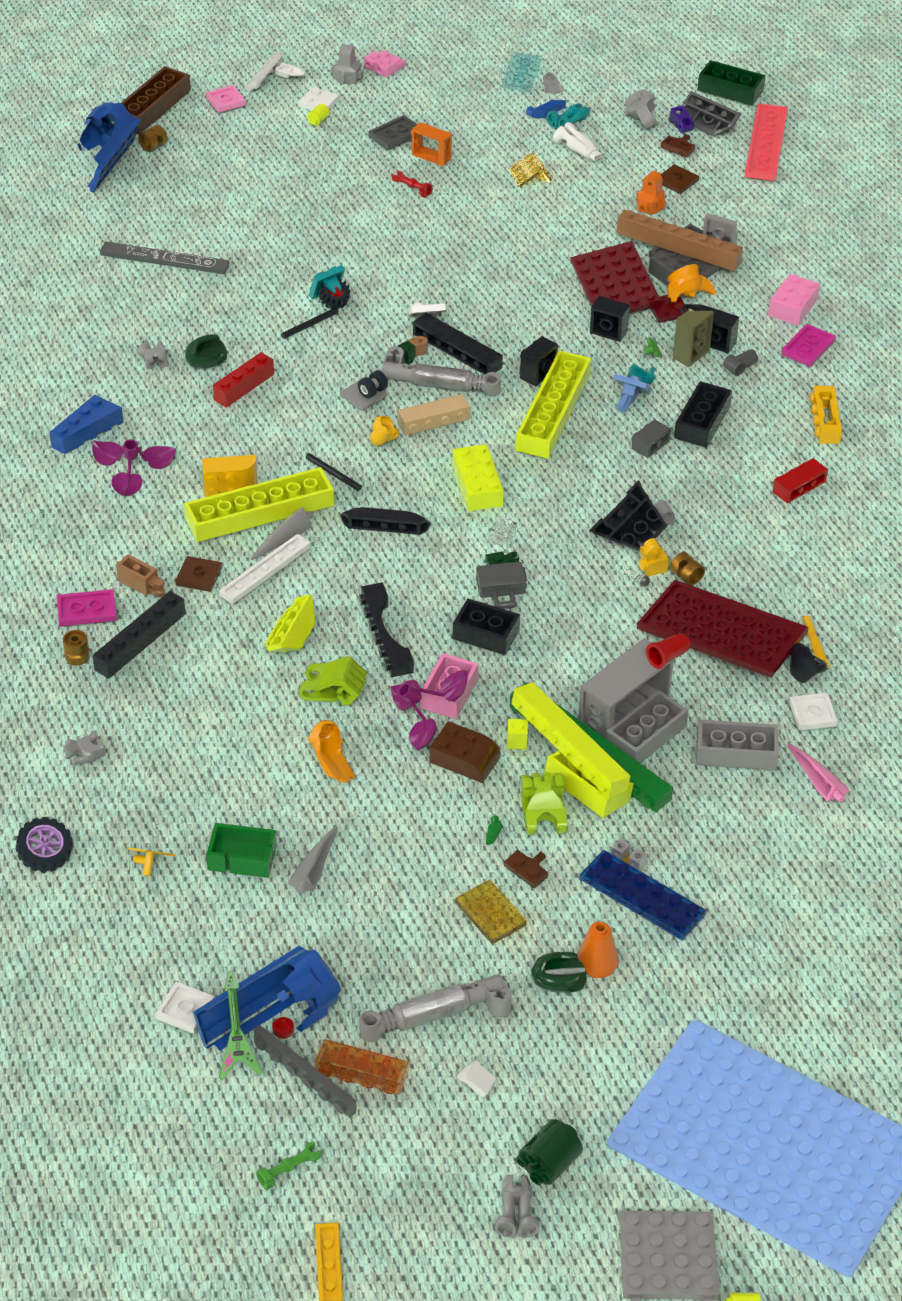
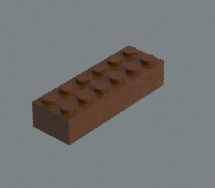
(157, 96)

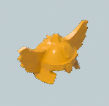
(688, 282)

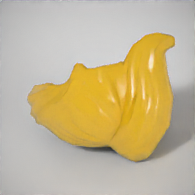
(383, 431)

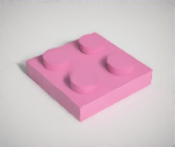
(225, 98)

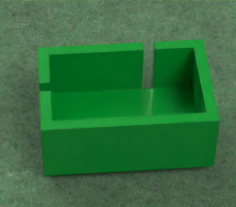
(241, 850)

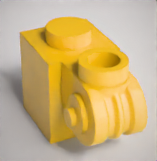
(653, 558)

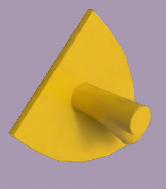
(146, 860)

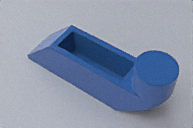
(542, 110)

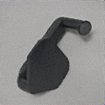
(804, 664)

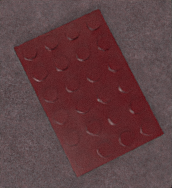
(616, 275)

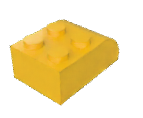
(228, 473)

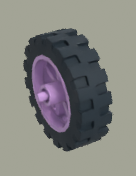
(52, 829)

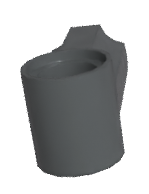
(738, 363)

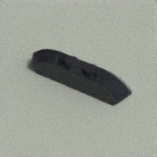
(385, 520)

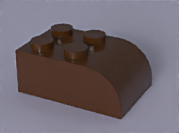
(464, 752)

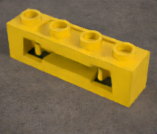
(831, 431)

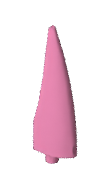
(823, 779)

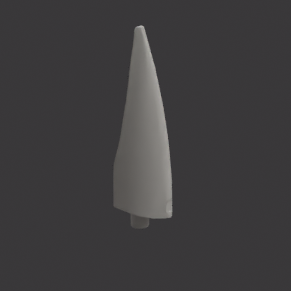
(294, 524)
(310, 869)

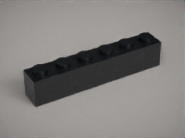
(457, 344)
(139, 634)

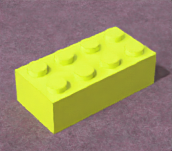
(477, 477)

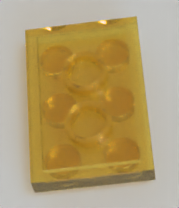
(490, 911)

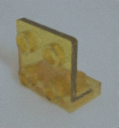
(528, 168)

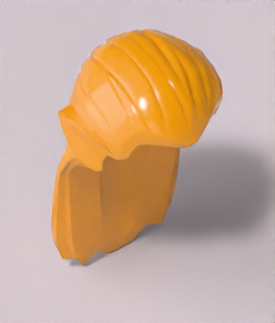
(328, 748)

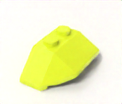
(293, 626)

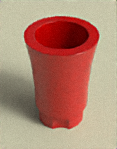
(667, 650)

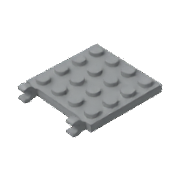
(668, 1255)

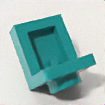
(646, 377)

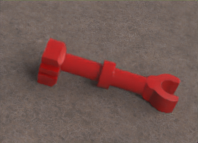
(425, 189)

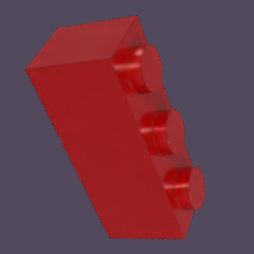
(800, 480)

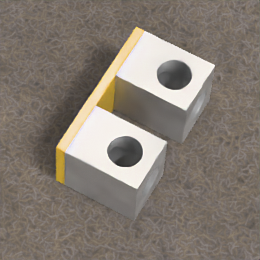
(633, 859)

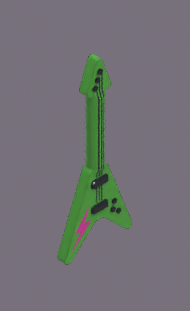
(237, 1046)

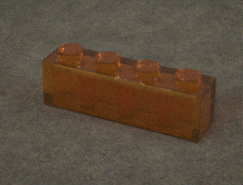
(362, 1067)

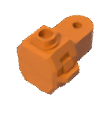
(651, 197)

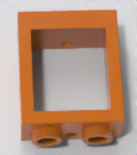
(444, 140)

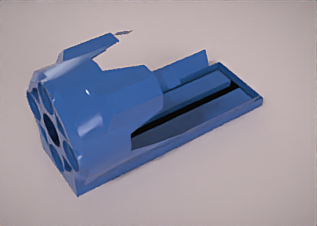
(112, 138)
(296, 971)

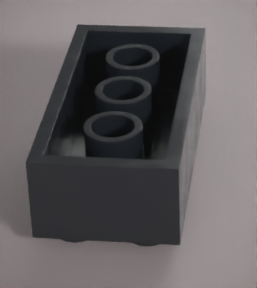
(703, 414)

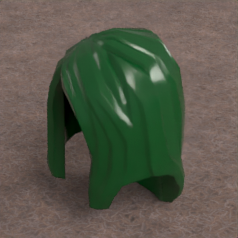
(206, 351)
(559, 972)

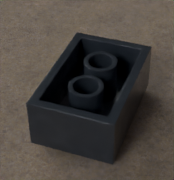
(486, 626)

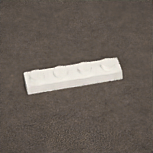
(265, 70)

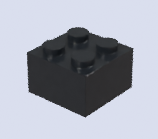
(609, 318)
(537, 360)

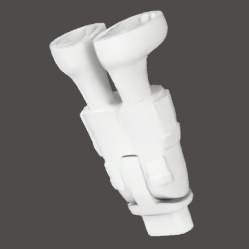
(577, 141)

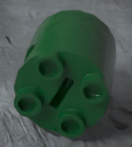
(550, 1152)

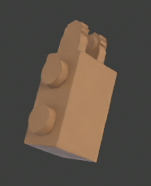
(140, 576)

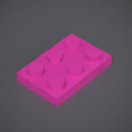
(808, 345)
(86, 607)

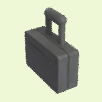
(501, 581)

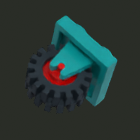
(329, 288)

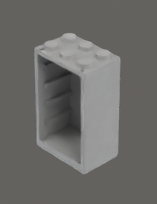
(621, 688)

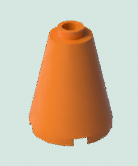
(599, 951)

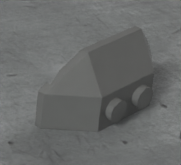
(709, 115)

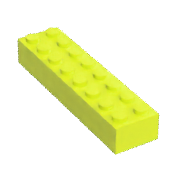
(553, 404)
(258, 504)

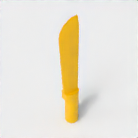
(815, 643)

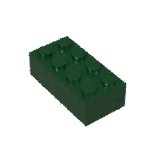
(731, 82)

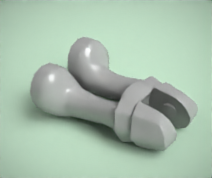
(506, 1225)

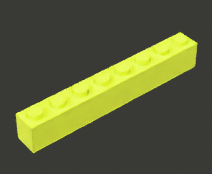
(571, 740)

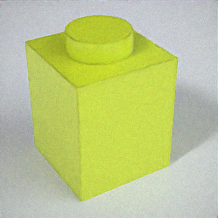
(517, 734)

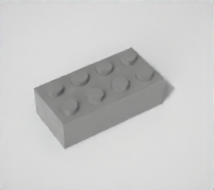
(648, 726)
(737, 744)

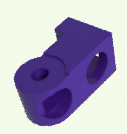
(682, 120)

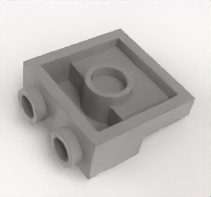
(720, 228)

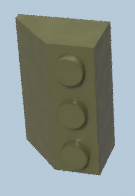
(692, 336)

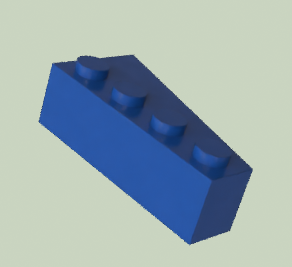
(85, 424)

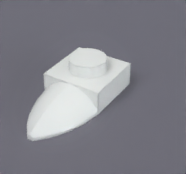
(287, 70)

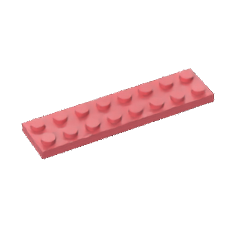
(766, 142)

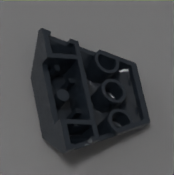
(631, 520)

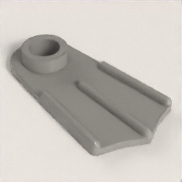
(551, 84)

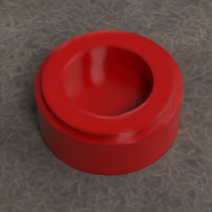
(283, 1027)

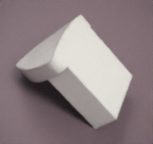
(477, 1078)

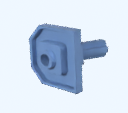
(631, 388)

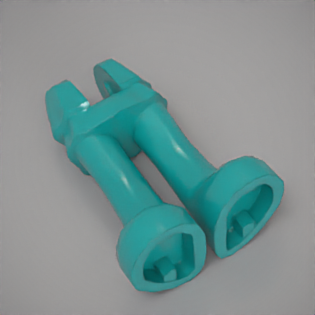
(572, 115)

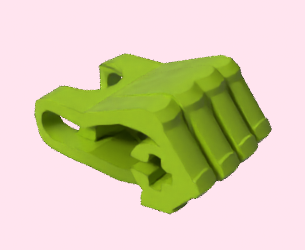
(335, 681)
(543, 801)

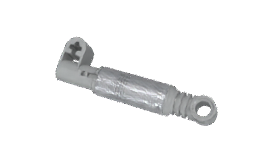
(438, 376)
(436, 1006)

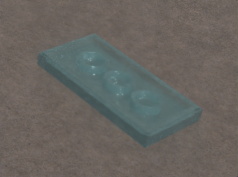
(521, 72)

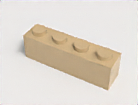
(433, 414)

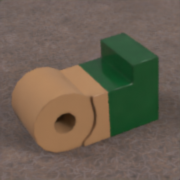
(414, 347)

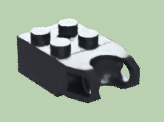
(723, 328)

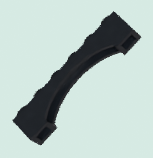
(396, 657)

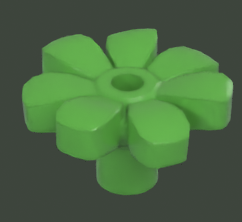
(652, 348)

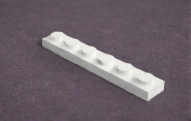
(264, 569)

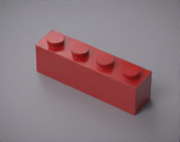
(243, 379)

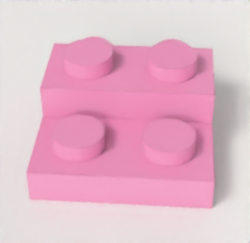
(383, 63)

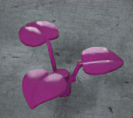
(126, 483)
(409, 694)

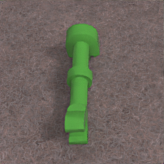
(266, 1177)

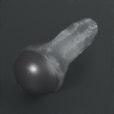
(642, 579)

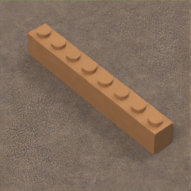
(679, 240)

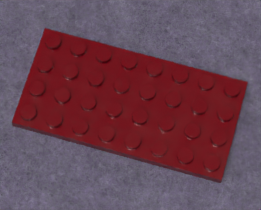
(723, 628)

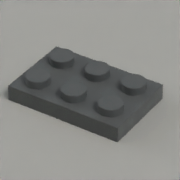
(393, 132)

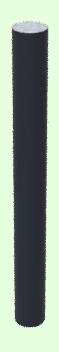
(309, 323)
(334, 472)

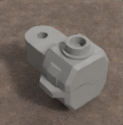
(347, 69)
(641, 106)

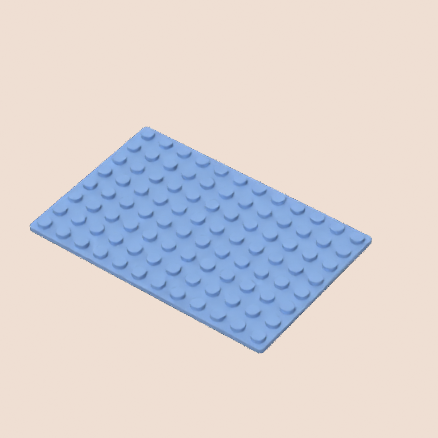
(767, 1146)

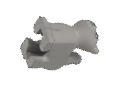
(153, 355)
(87, 747)

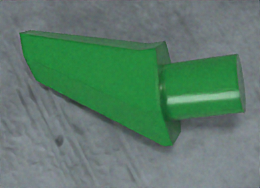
(493, 830)

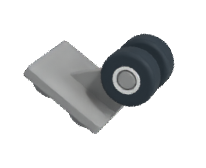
(366, 390)

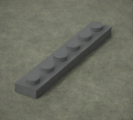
(307, 1073)

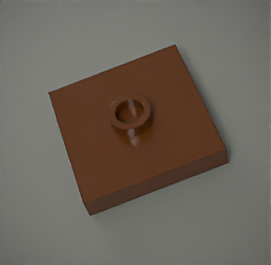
(678, 179)
(198, 573)

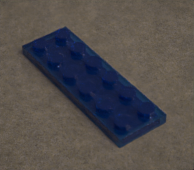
(643, 895)

